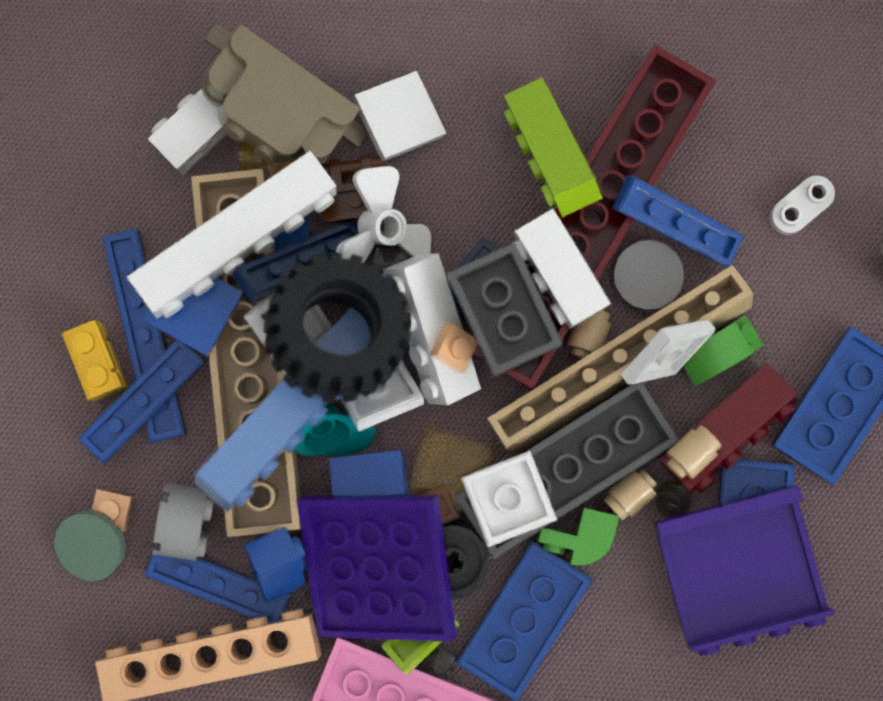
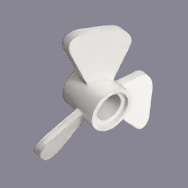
(377, 189)

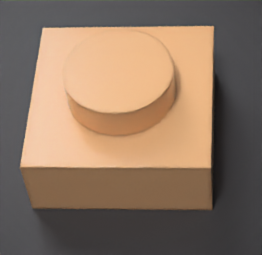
(454, 347)
(115, 506)

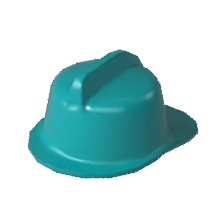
(334, 436)

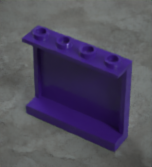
(742, 570)

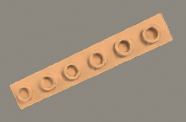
(120, 683)

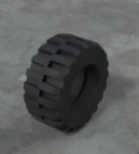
(345, 283)

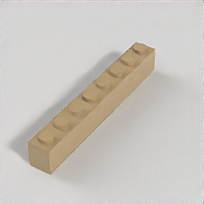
(600, 372)

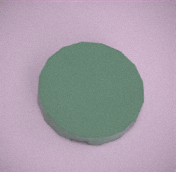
(89, 545)

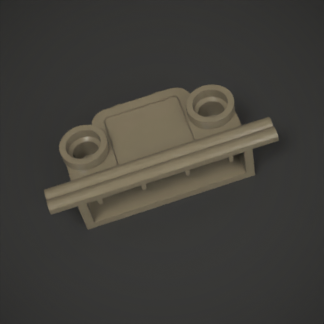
(275, 100)

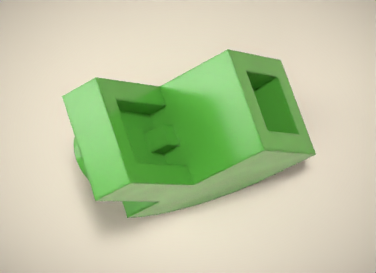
(723, 350)
(591, 538)

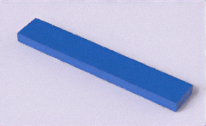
(143, 340)

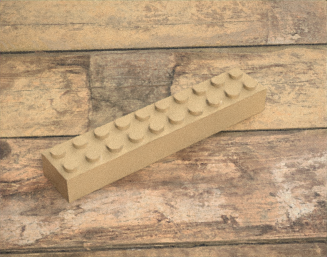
(244, 374)

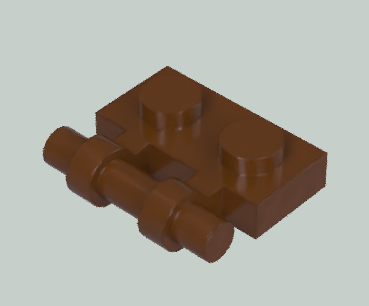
(347, 203)

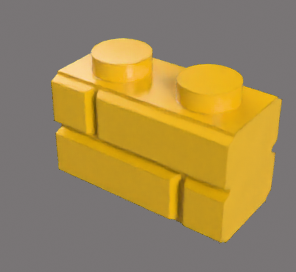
(95, 360)

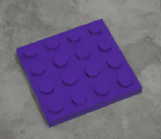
(377, 567)

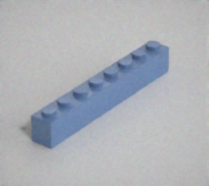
(274, 425)

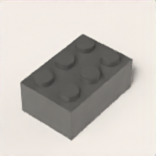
(504, 310)

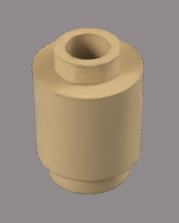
(589, 334)
(693, 453)
(631, 494)

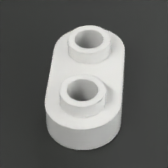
(803, 204)

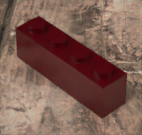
(741, 421)

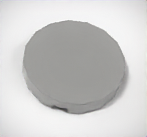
(648, 275)

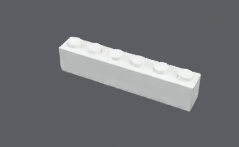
(233, 235)

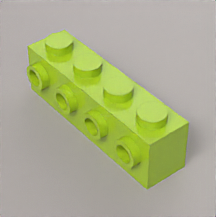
(552, 146)

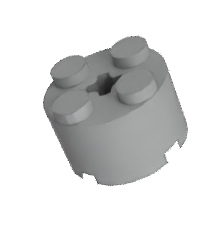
(181, 522)

